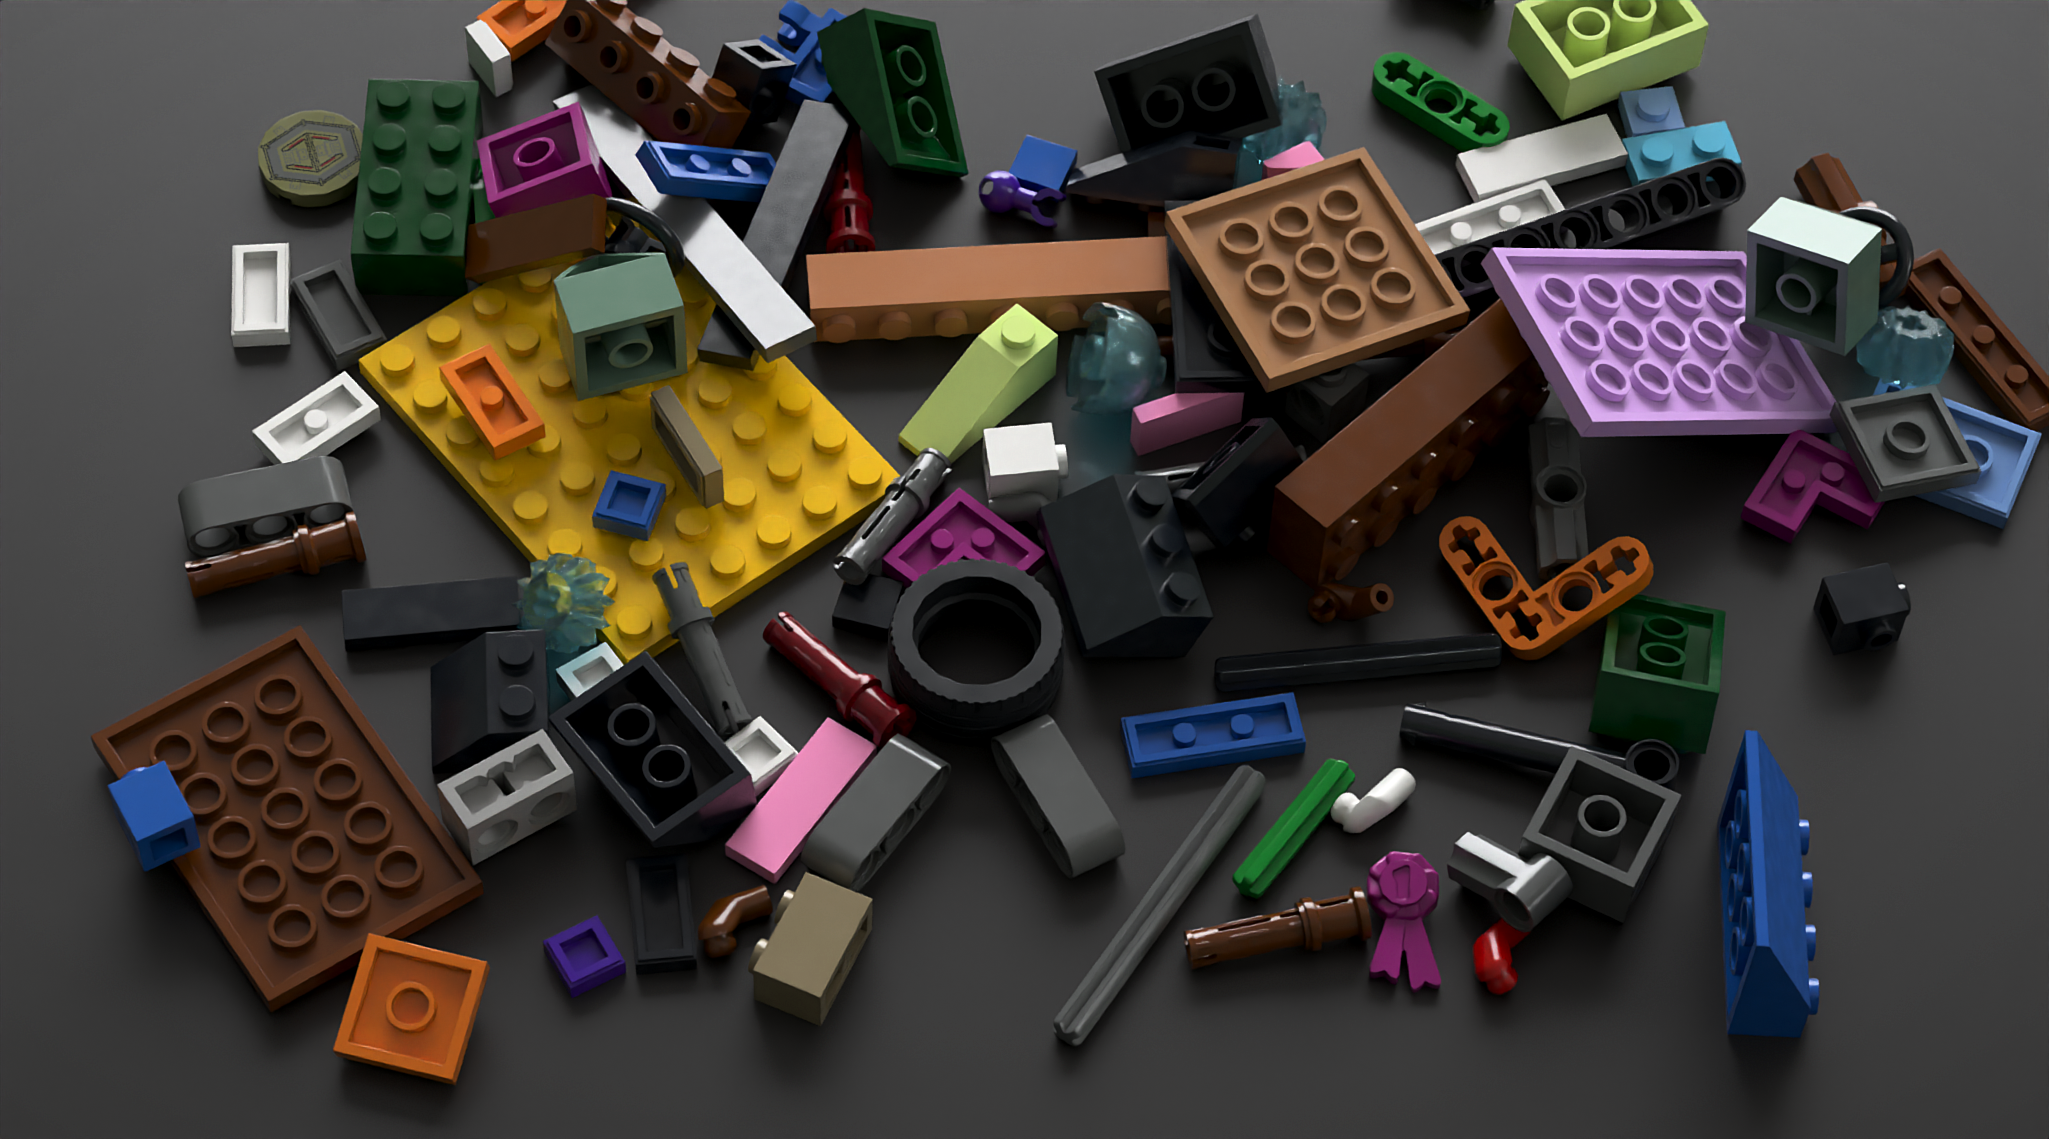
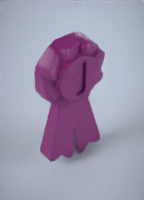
(1403, 893)

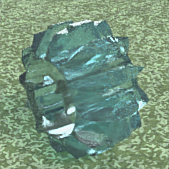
(1302, 120)
(1906, 348)
(565, 601)

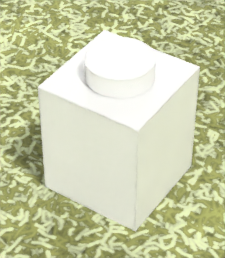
(1023, 460)

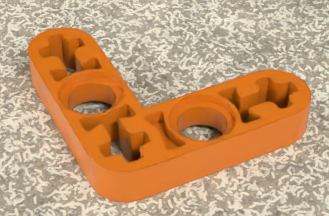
(1543, 605)

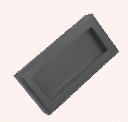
(337, 314)

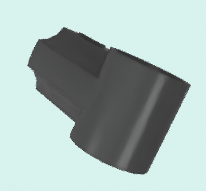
(1518, 887)

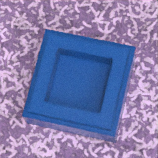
(1043, 165)
(629, 505)

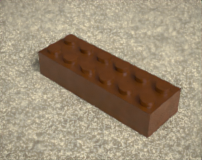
(1405, 448)

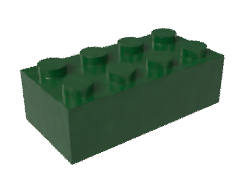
(416, 187)

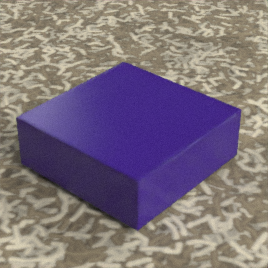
(584, 956)

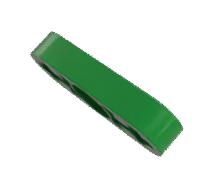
(1430, 85)

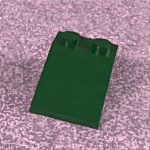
(896, 88)
(1659, 673)

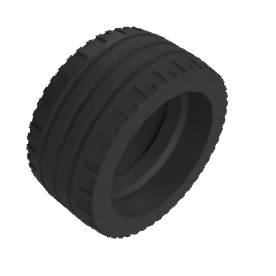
(975, 593)

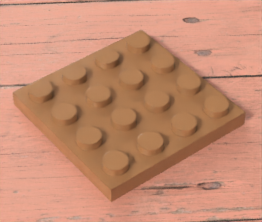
(1316, 269)

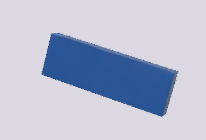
(706, 171)
(1212, 735)

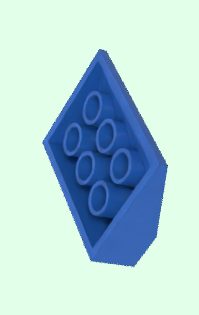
(1764, 899)

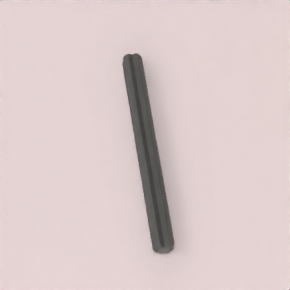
(1158, 906)

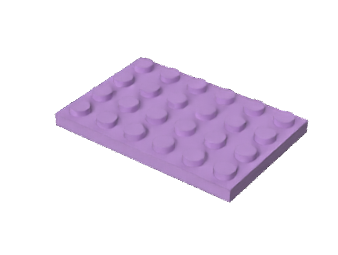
(1657, 343)

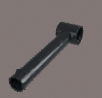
(1528, 747)

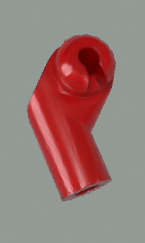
(1494, 958)

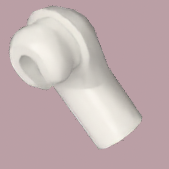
(1379, 802)

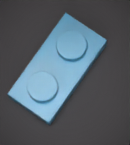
(1674, 150)

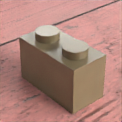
(811, 948)

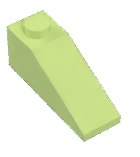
(985, 385)

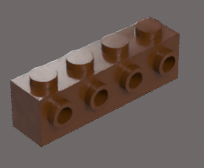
(647, 74)

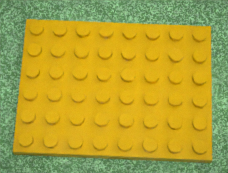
(786, 454)

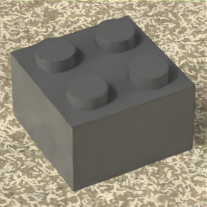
(1602, 830)

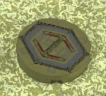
(311, 158)

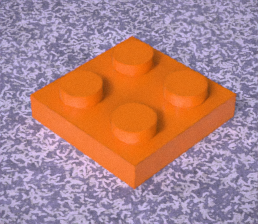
(411, 1009)

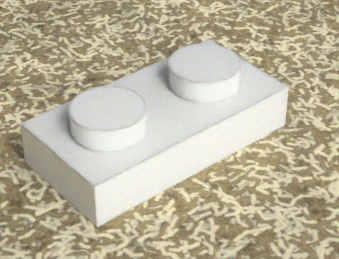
(318, 422)

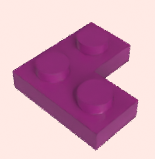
(1806, 475)
(960, 531)

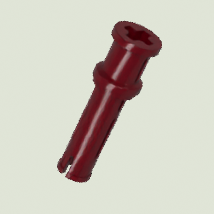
(856, 224)
(857, 695)

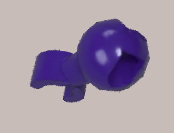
(1009, 195)

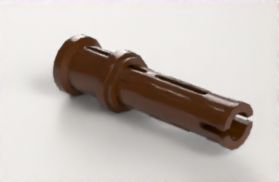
(304, 550)
(1306, 925)

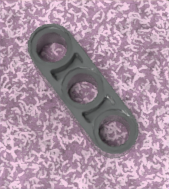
(262, 504)
(1058, 796)
(875, 813)

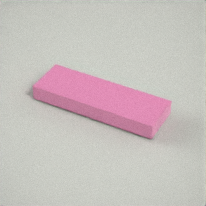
(800, 800)

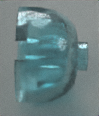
(1114, 362)

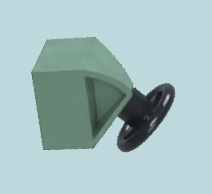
(1820, 271)
(623, 308)

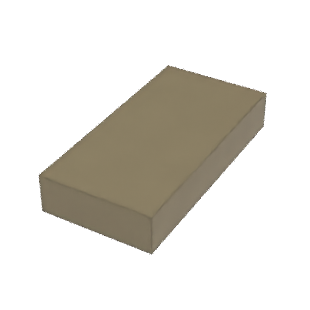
(686, 447)

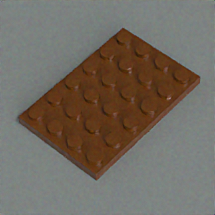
(296, 817)

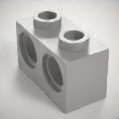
(507, 797)

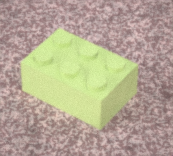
(1597, 48)

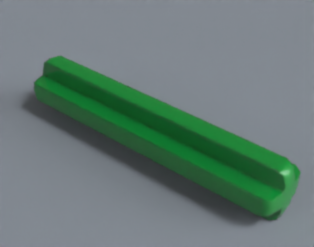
(1293, 828)

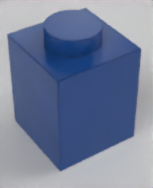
(154, 815)

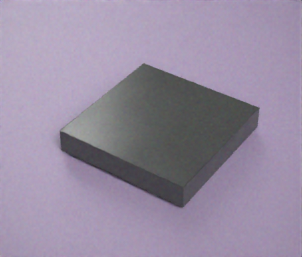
(1905, 443)

